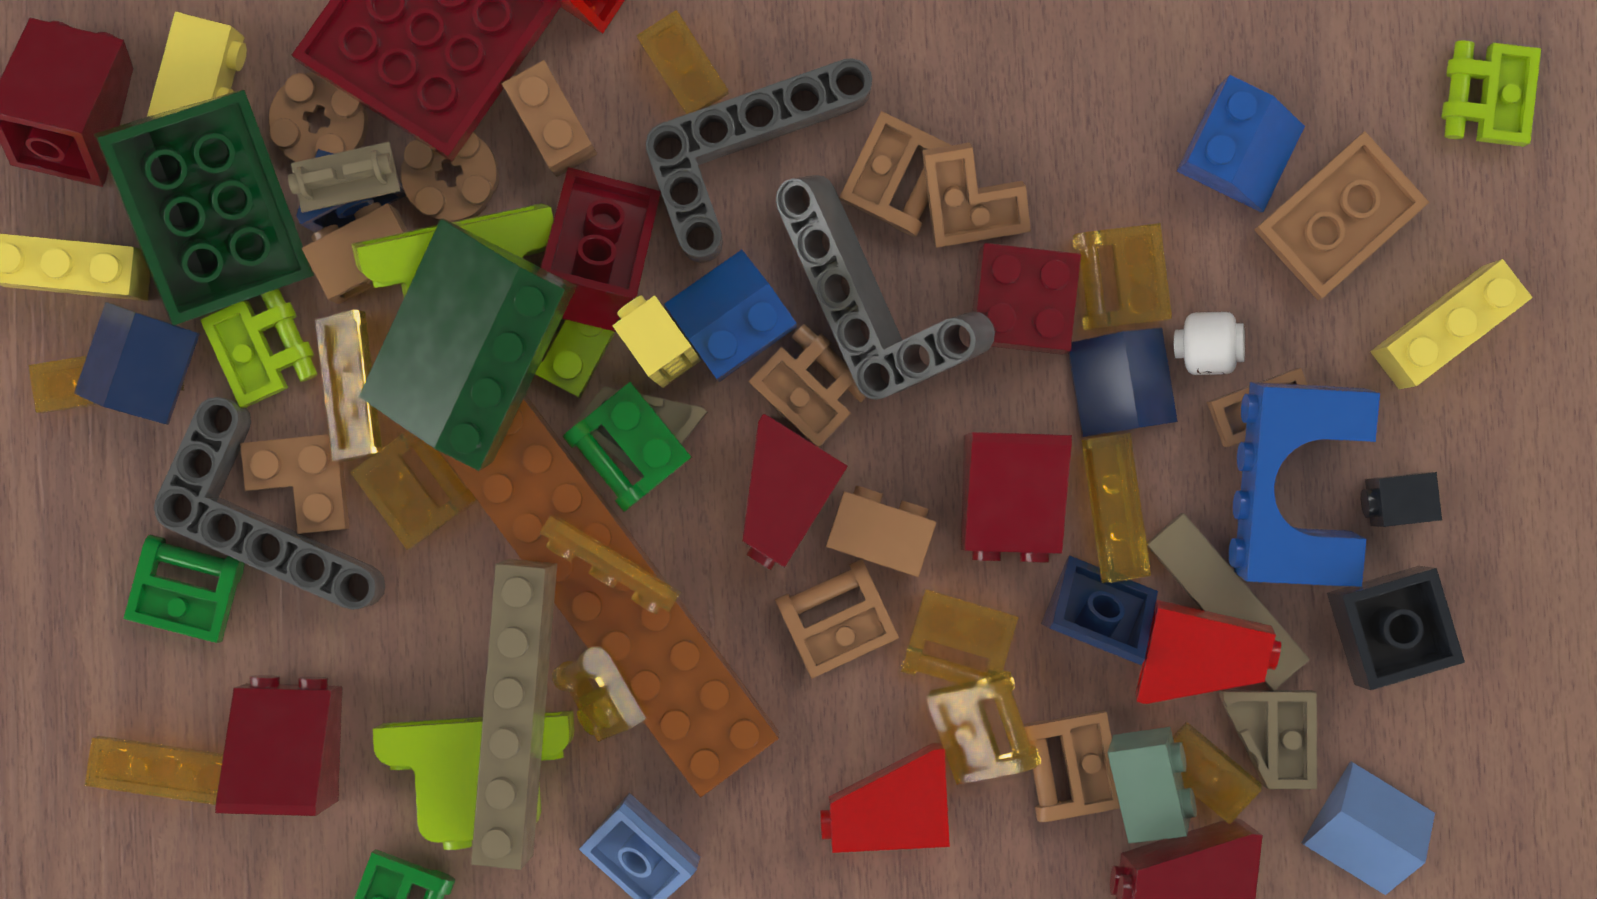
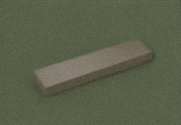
(1219, 589)

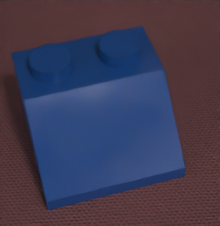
(1242, 143)
(731, 315)

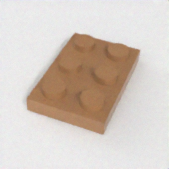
(1341, 216)

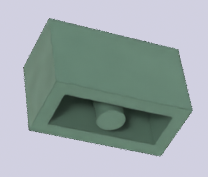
(1150, 785)

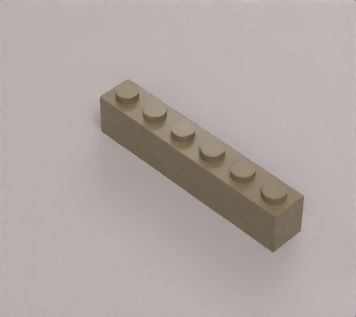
(514, 713)

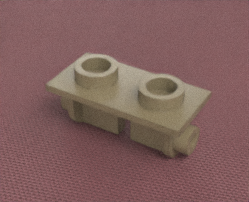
(344, 177)

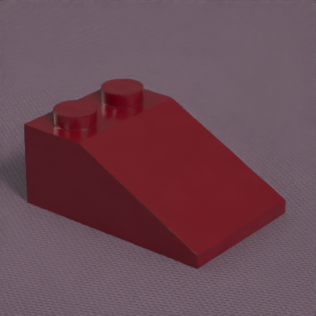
(600, 244)

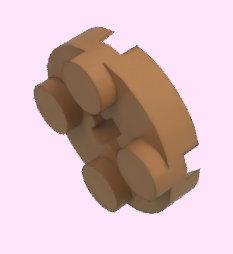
(306, 95)
(434, 197)

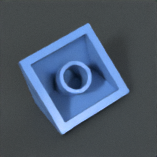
(1371, 830)
(640, 852)

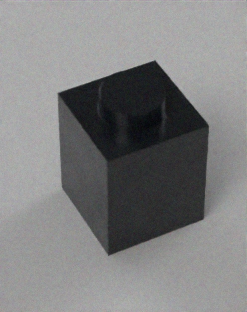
(1401, 499)

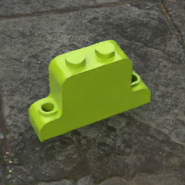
(398, 256)
(447, 768)

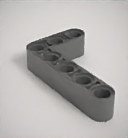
(743, 135)
(865, 298)
(250, 527)

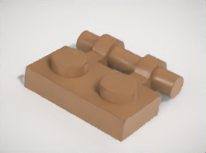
(799, 395)

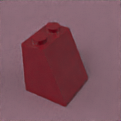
(58, 95)
(785, 491)
(1014, 494)
(281, 748)
(1205, 864)

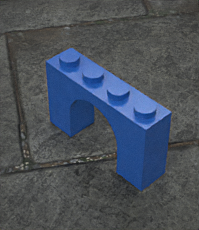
(1276, 424)

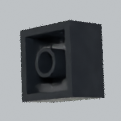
(1396, 627)

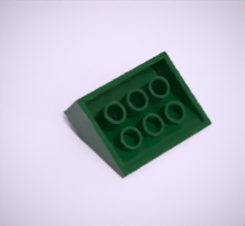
(205, 205)
(466, 344)

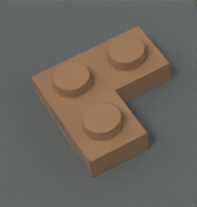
(961, 209)
(306, 467)

